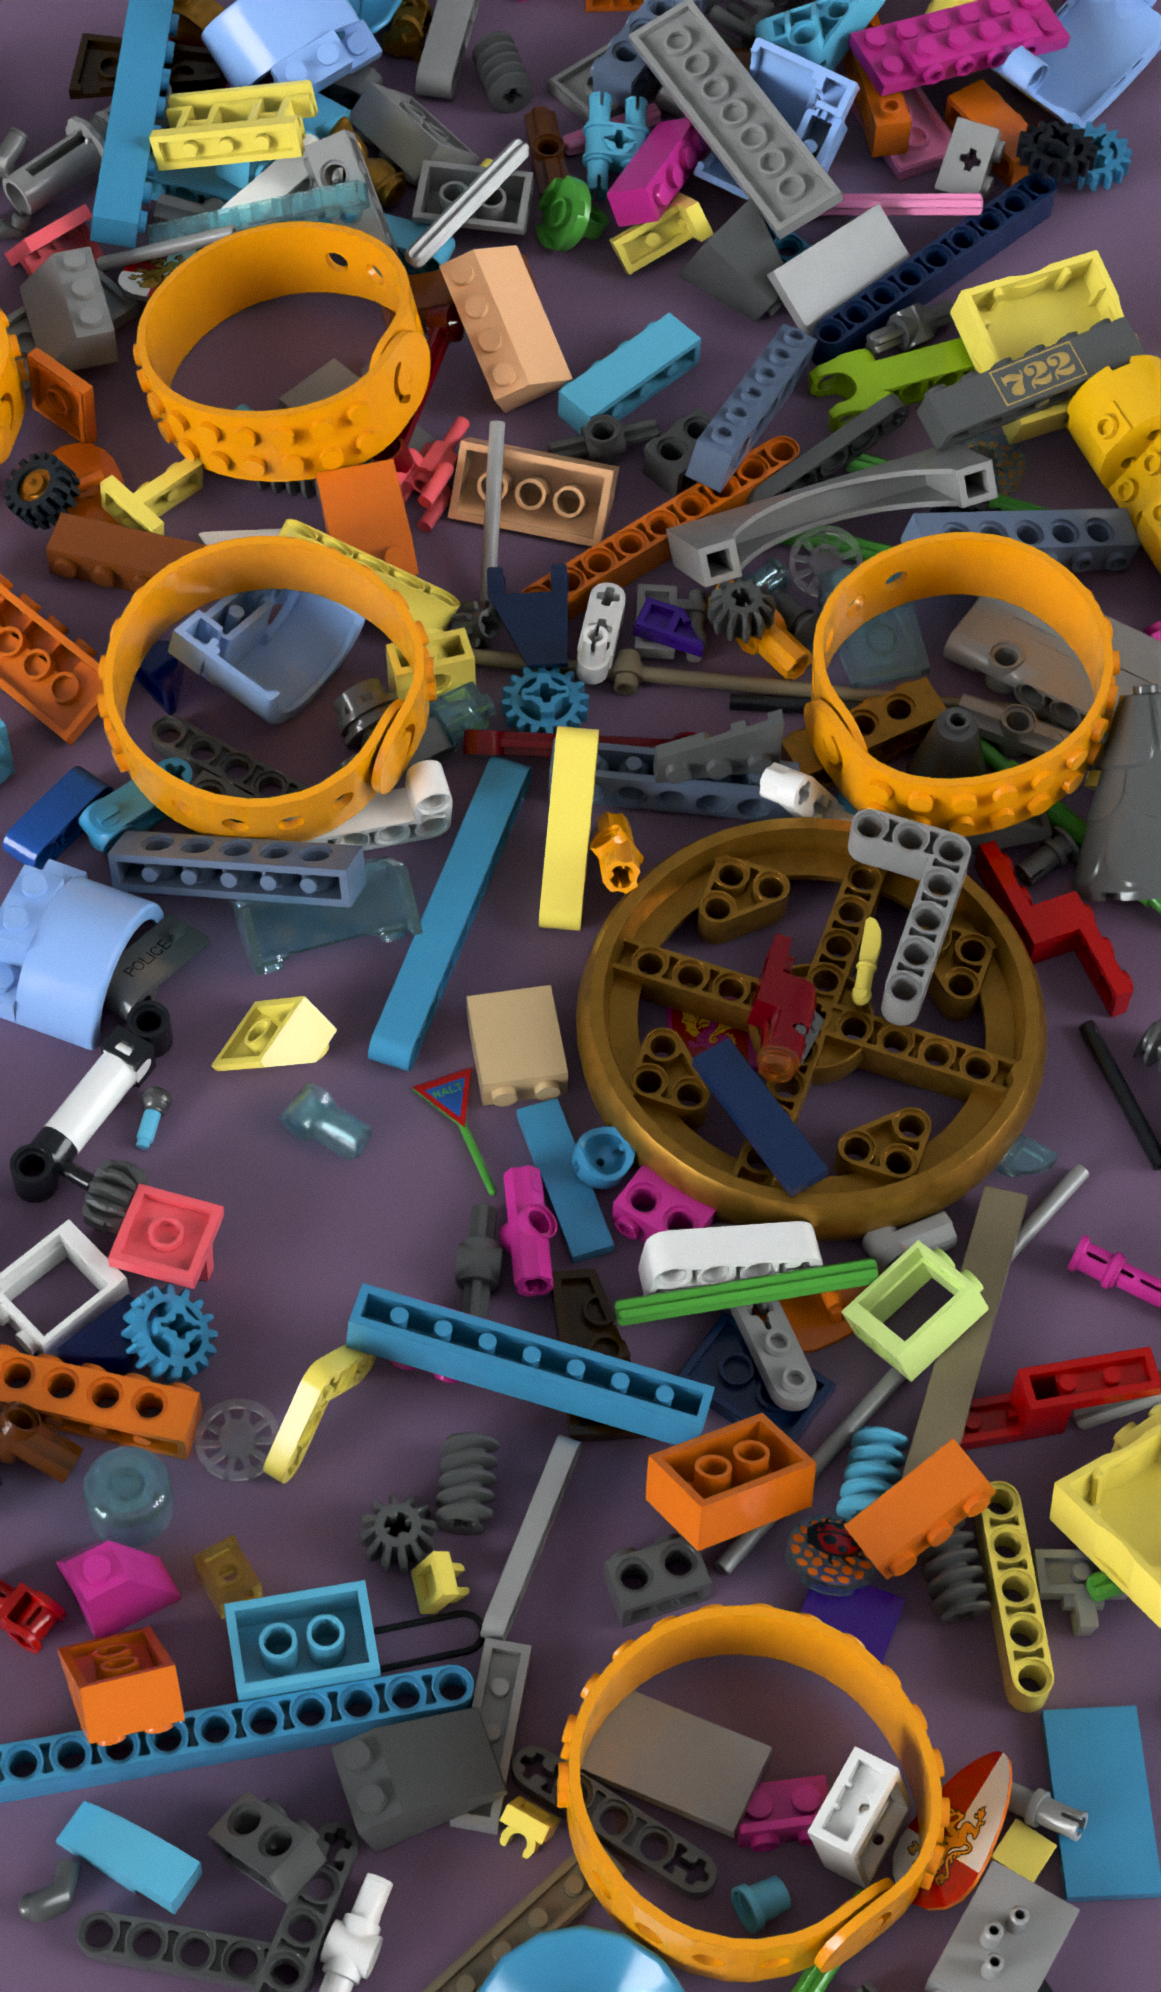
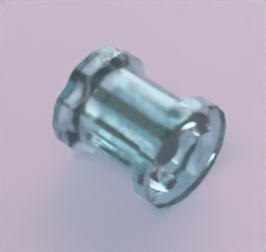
(773, 574)

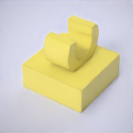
(436, 1582)
(529, 1820)

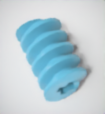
(871, 1468)

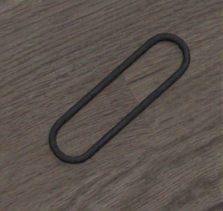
(435, 1657)

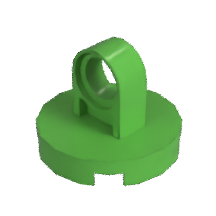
(568, 215)

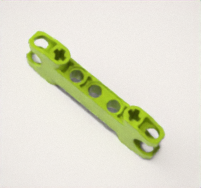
(868, 380)

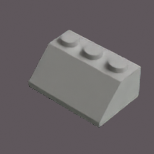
(405, 131)
(504, 211)
(70, 311)

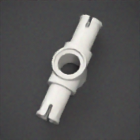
(355, 1941)

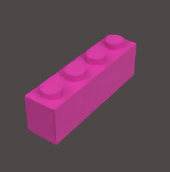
(656, 172)

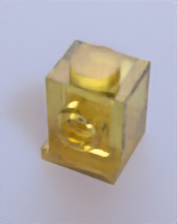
(219, 1562)

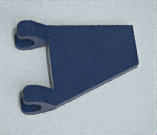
(536, 619)

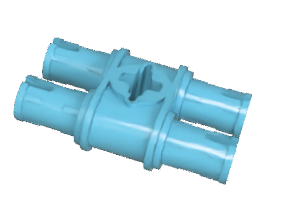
(611, 144)

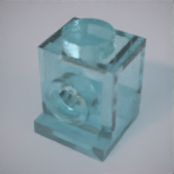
(462, 710)

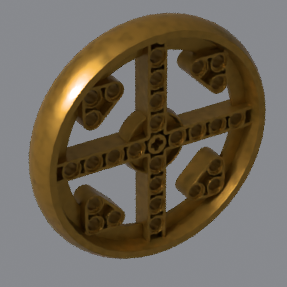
(864, 1192)

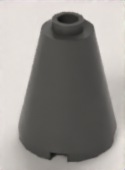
(950, 748)

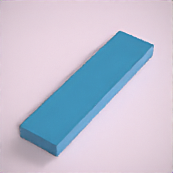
(569, 1198)

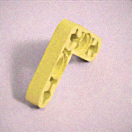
(320, 1384)

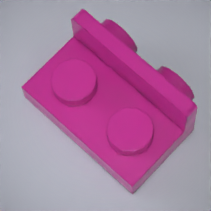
(782, 1813)

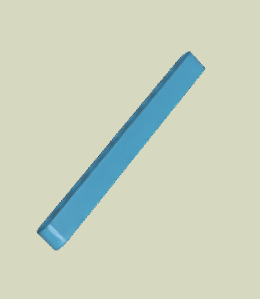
(241, 1741)

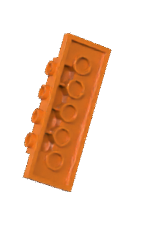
(45, 668)

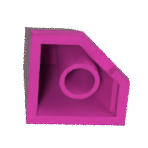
(116, 1585)

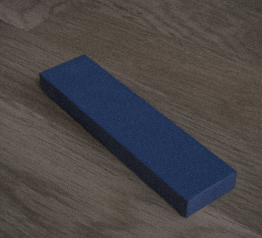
(760, 1117)

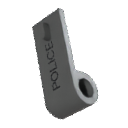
(151, 962)

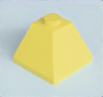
(277, 1035)

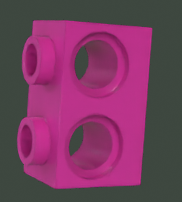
(668, 1204)

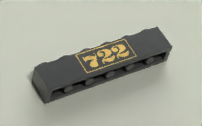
(1025, 384)

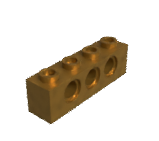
(887, 736)

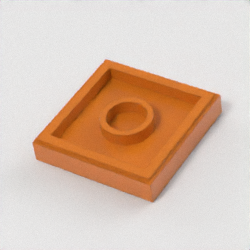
(62, 396)

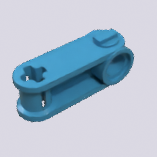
(127, 810)

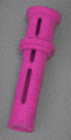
(1114, 1271)

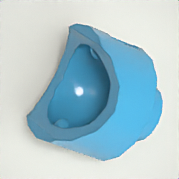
(601, 1158)

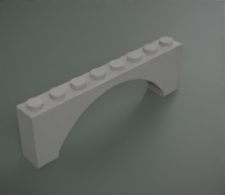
(724, 543)

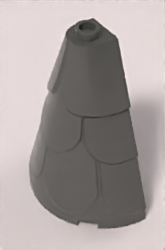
(1124, 820)

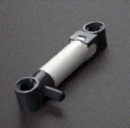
(124, 1062)

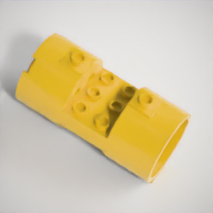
(1119, 433)

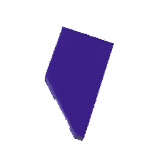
(667, 626)

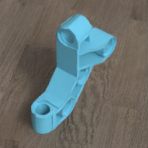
(818, 28)

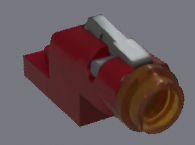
(785, 1013)

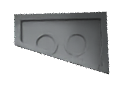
(731, 753)

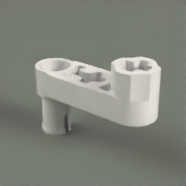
(605, 617)
(800, 794)

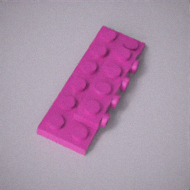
(954, 42)

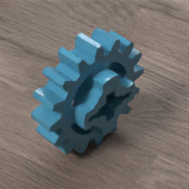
(1111, 158)
(544, 701)
(169, 1334)

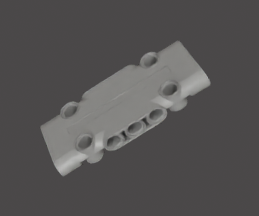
(1039, 666)

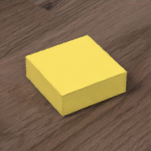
(1024, 1851)

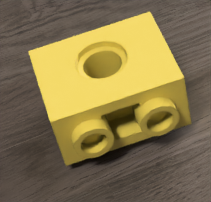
(452, 662)

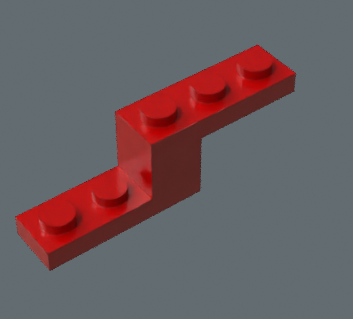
(1056, 928)
(1049, 1392)

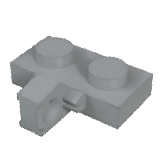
(1062, 1577)

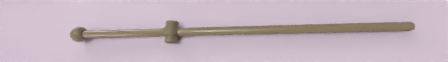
(629, 672)

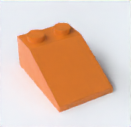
(368, 512)
(122, 1685)

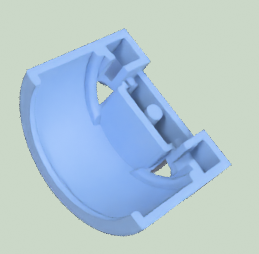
(289, 41)
(795, 90)
(263, 665)
(62, 949)

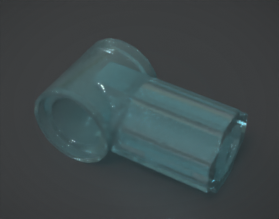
(317, 1116)

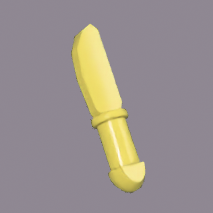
(867, 964)

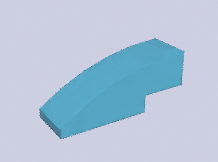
(131, 1855)

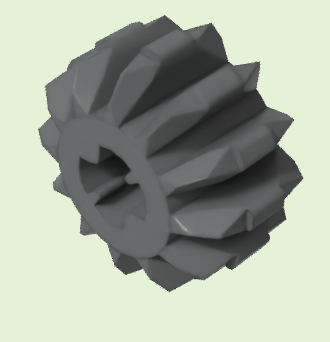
(741, 609)
(111, 1194)
(387, 1522)

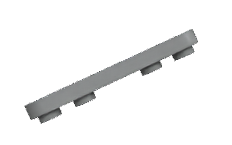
(776, 1353)

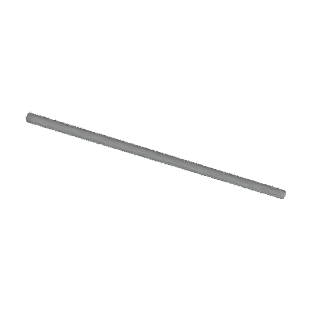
(893, 1379)

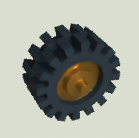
(41, 490)

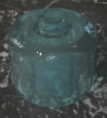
(128, 1496)

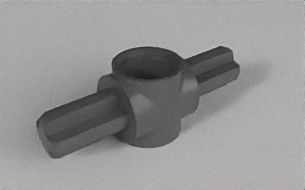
(910, 327)
(605, 439)
(479, 1261)

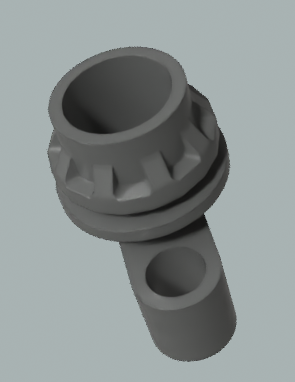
(360, 712)

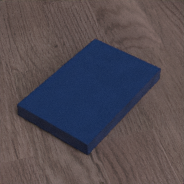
(739, 1390)

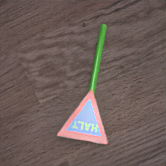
(451, 1098)

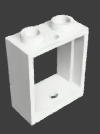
(61, 1243)
(862, 1804)

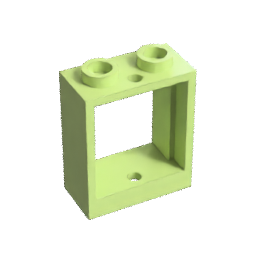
(896, 1287)

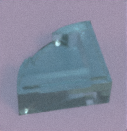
(1027, 1158)

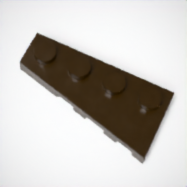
(98, 63)
(587, 1321)

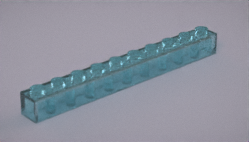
(301, 206)

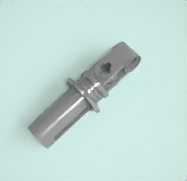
(63, 163)

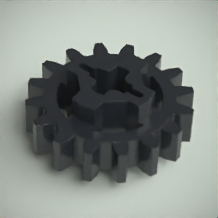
(1056, 151)

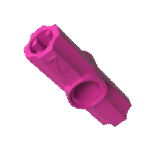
(528, 1231)

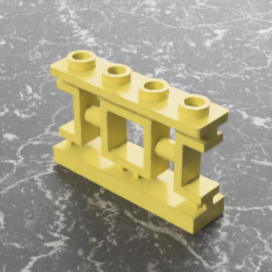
(234, 125)

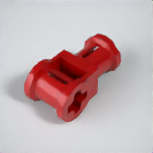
(27, 1615)

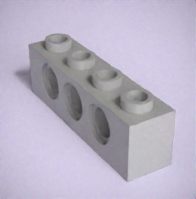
(343, 151)

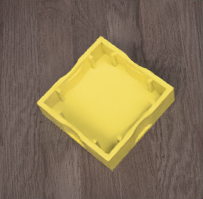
(1033, 310)
(1116, 1517)

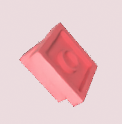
(59, 236)
(167, 1237)

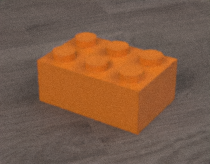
(730, 1481)

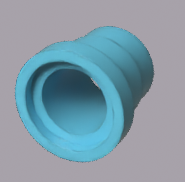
(760, 1902)

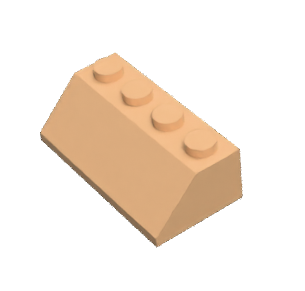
(506, 325)
(539, 492)

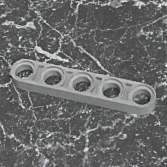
(531, 1539)

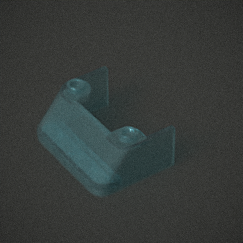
(278, 930)

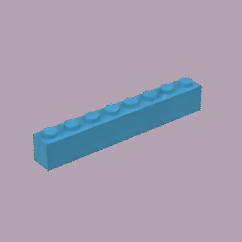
(132, 118)
(527, 1366)

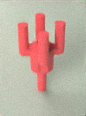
(431, 473)

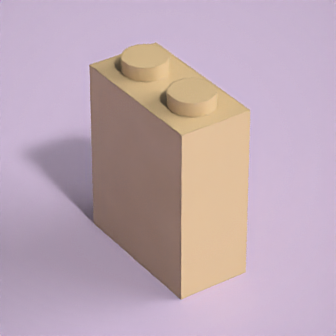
(517, 1046)

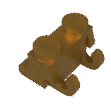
(407, 29)

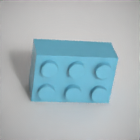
(302, 1640)

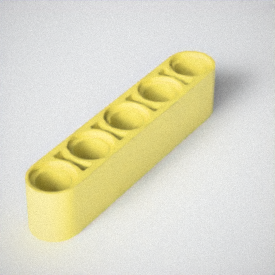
(425, 601)
(568, 828)
(1009, 1616)

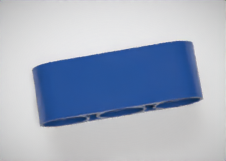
(53, 820)

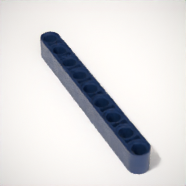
(936, 266)

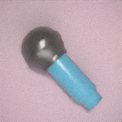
(155, 1103)

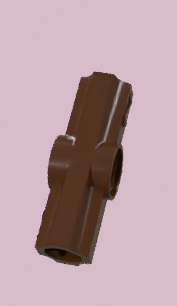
(545, 147)
(36, 1445)

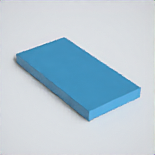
(1100, 1769)

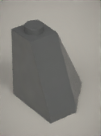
(736, 264)

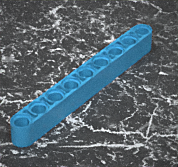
(450, 914)

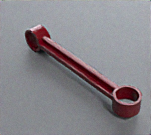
(443, 328)
(539, 744)

